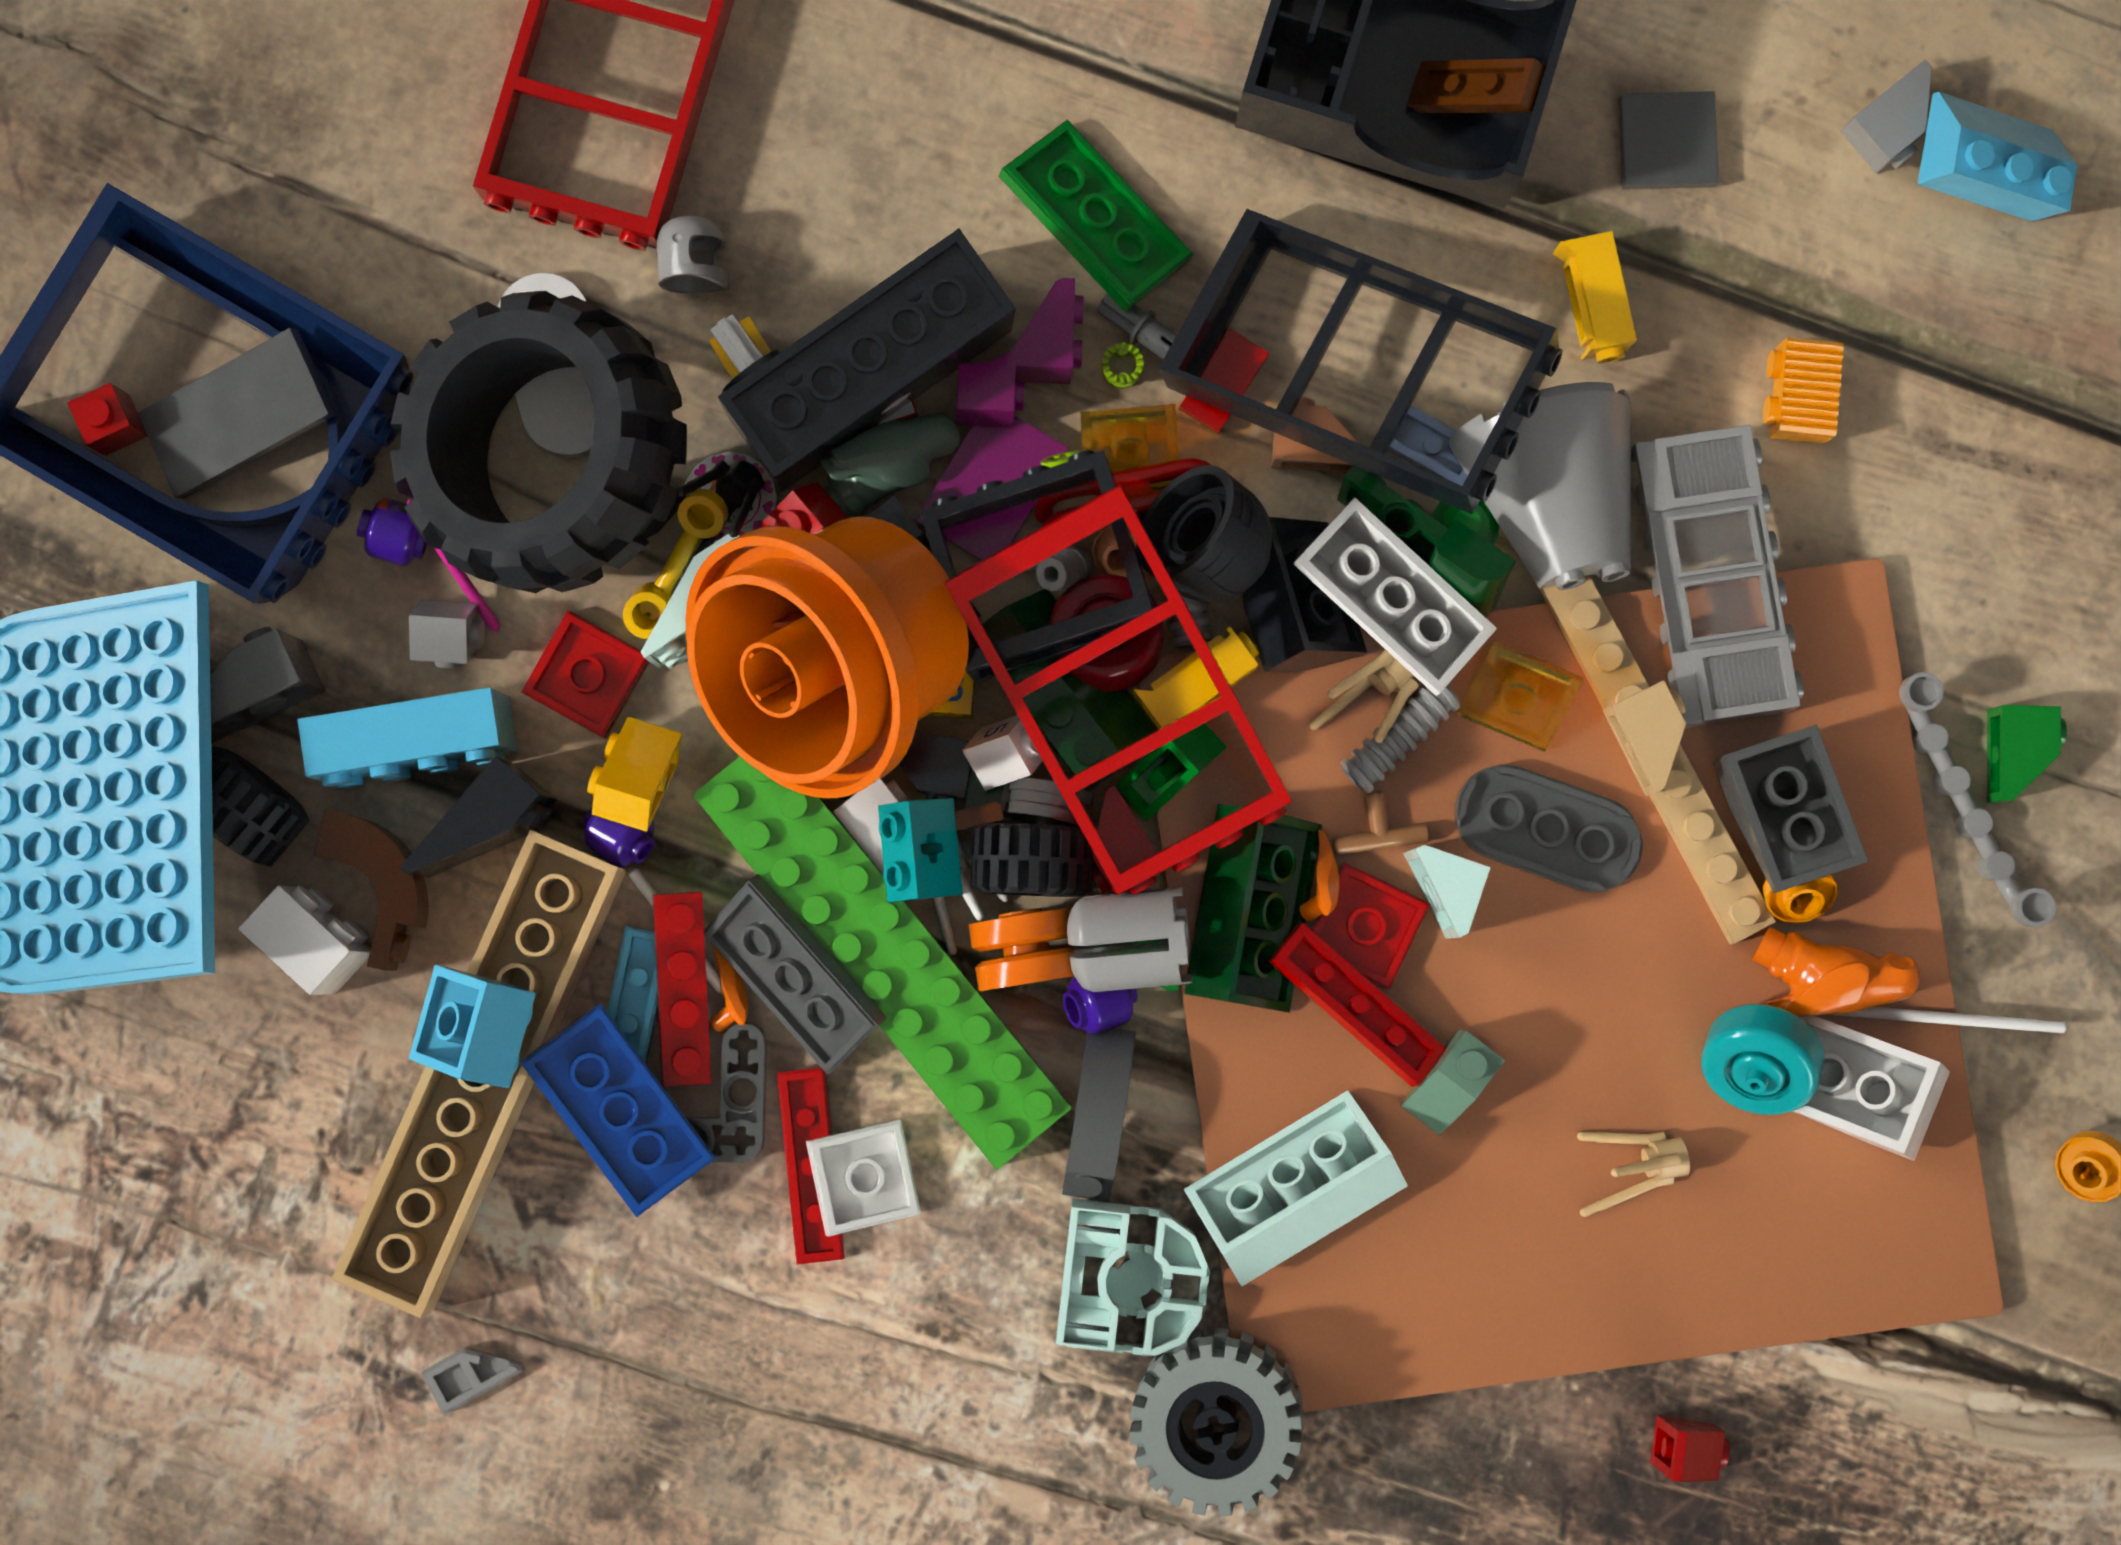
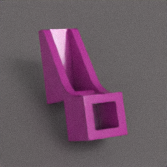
(1044, 354)

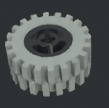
(1203, 1372)

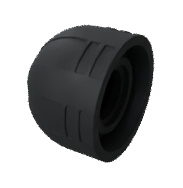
(1209, 534)

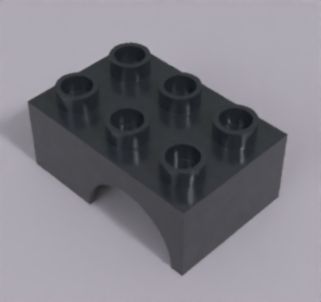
(1344, 76)

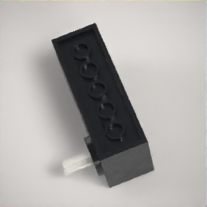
(862, 359)

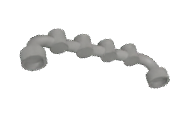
(1922, 693)

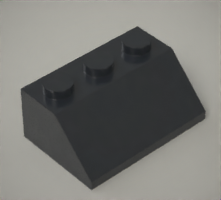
(1290, 615)

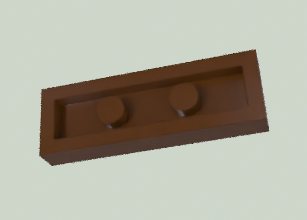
(1477, 86)

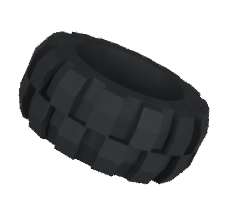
(451, 422)

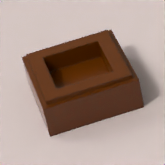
(978, 816)

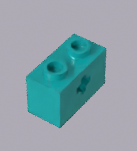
(920, 849)

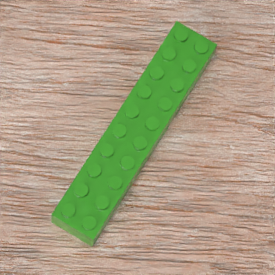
(892, 956)

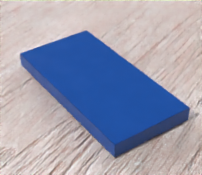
(617, 1109)

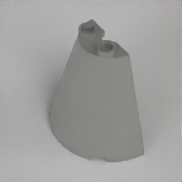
(1565, 485)

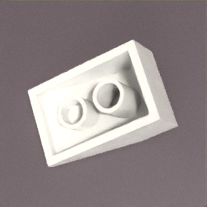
(1874, 1089)

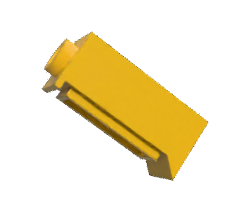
(1597, 296)
(1189, 684)

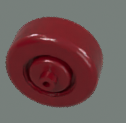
(1125, 663)

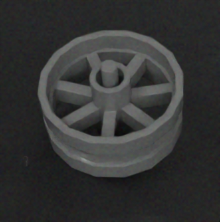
(1042, 803)

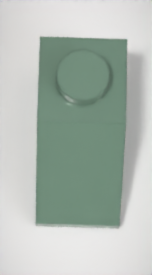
(1453, 1082)

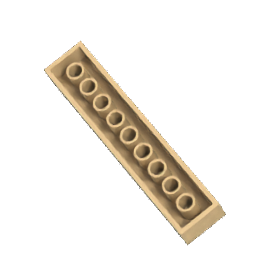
(461, 1127)

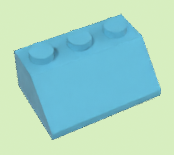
(1995, 160)

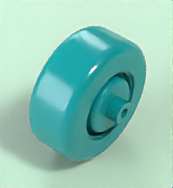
(1762, 1059)

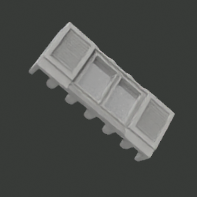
(1717, 576)

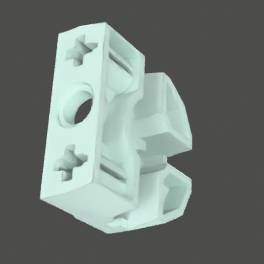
(1120, 1289)

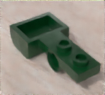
(1457, 554)

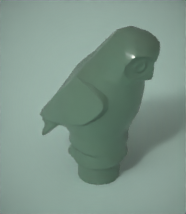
(887, 459)

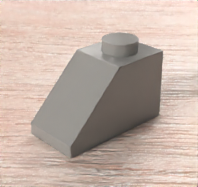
(1893, 121)

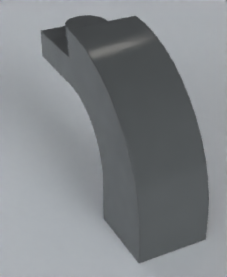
(1099, 1114)

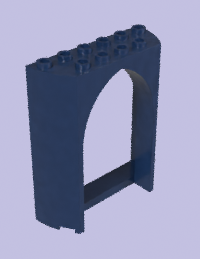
(249, 552)

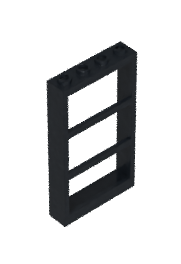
(1231, 282)

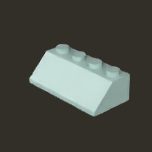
(1296, 1187)

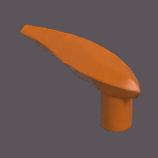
(1327, 882)
(734, 996)

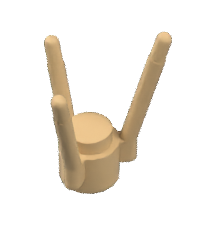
(1386, 676)
(1661, 1161)

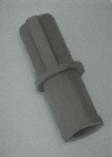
(1139, 326)

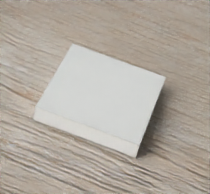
(863, 1177)

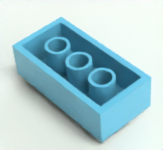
(407, 736)

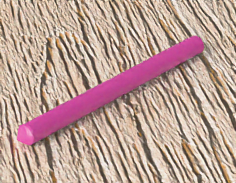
(471, 592)

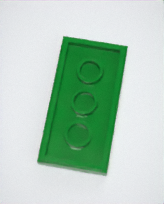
(1095, 215)

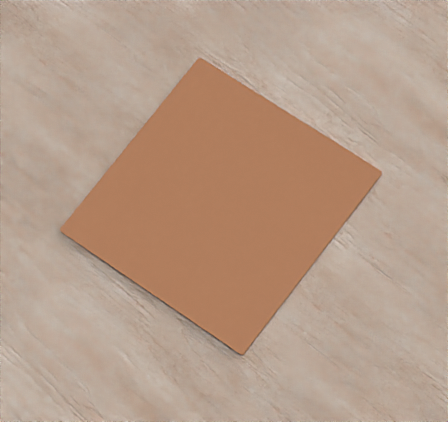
(1601, 1029)

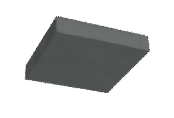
(1668, 140)

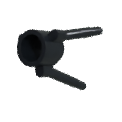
(736, 486)

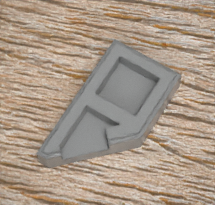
(467, 1376)

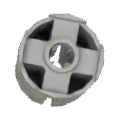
(1129, 940)

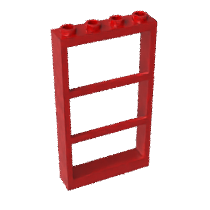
(586, 216)
(1044, 544)

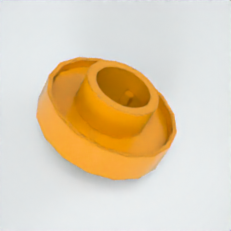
(1802, 901)
(2090, 1166)

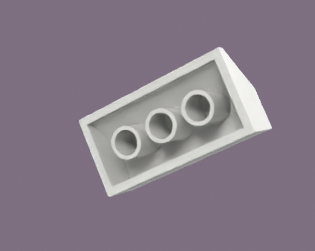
(1395, 596)

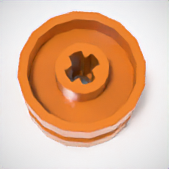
(1025, 948)

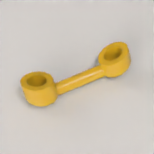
(701, 516)

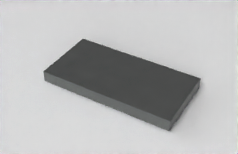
(237, 413)
(793, 974)

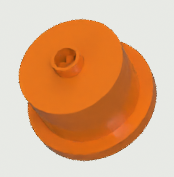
(823, 650)

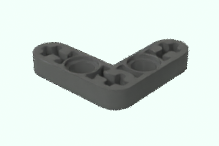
(732, 1114)

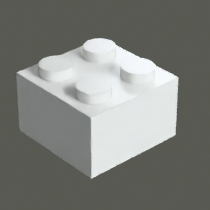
(307, 939)

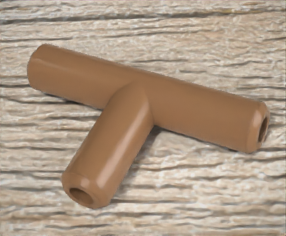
(1381, 834)

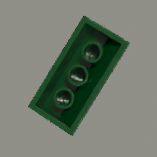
(1074, 717)
(1250, 909)

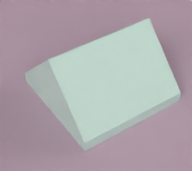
(1449, 885)

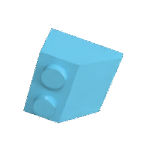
(472, 1027)

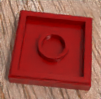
(586, 674)
(1371, 924)

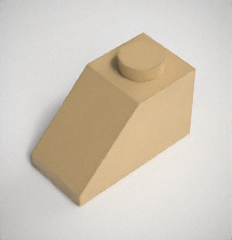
(1649, 733)

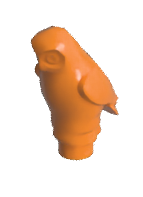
(1833, 976)

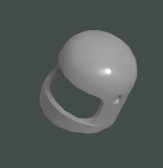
(674, 261)

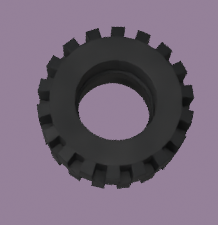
(252, 809)
(1031, 860)

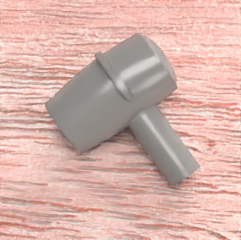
(1064, 568)

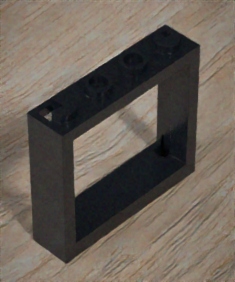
(1034, 484)

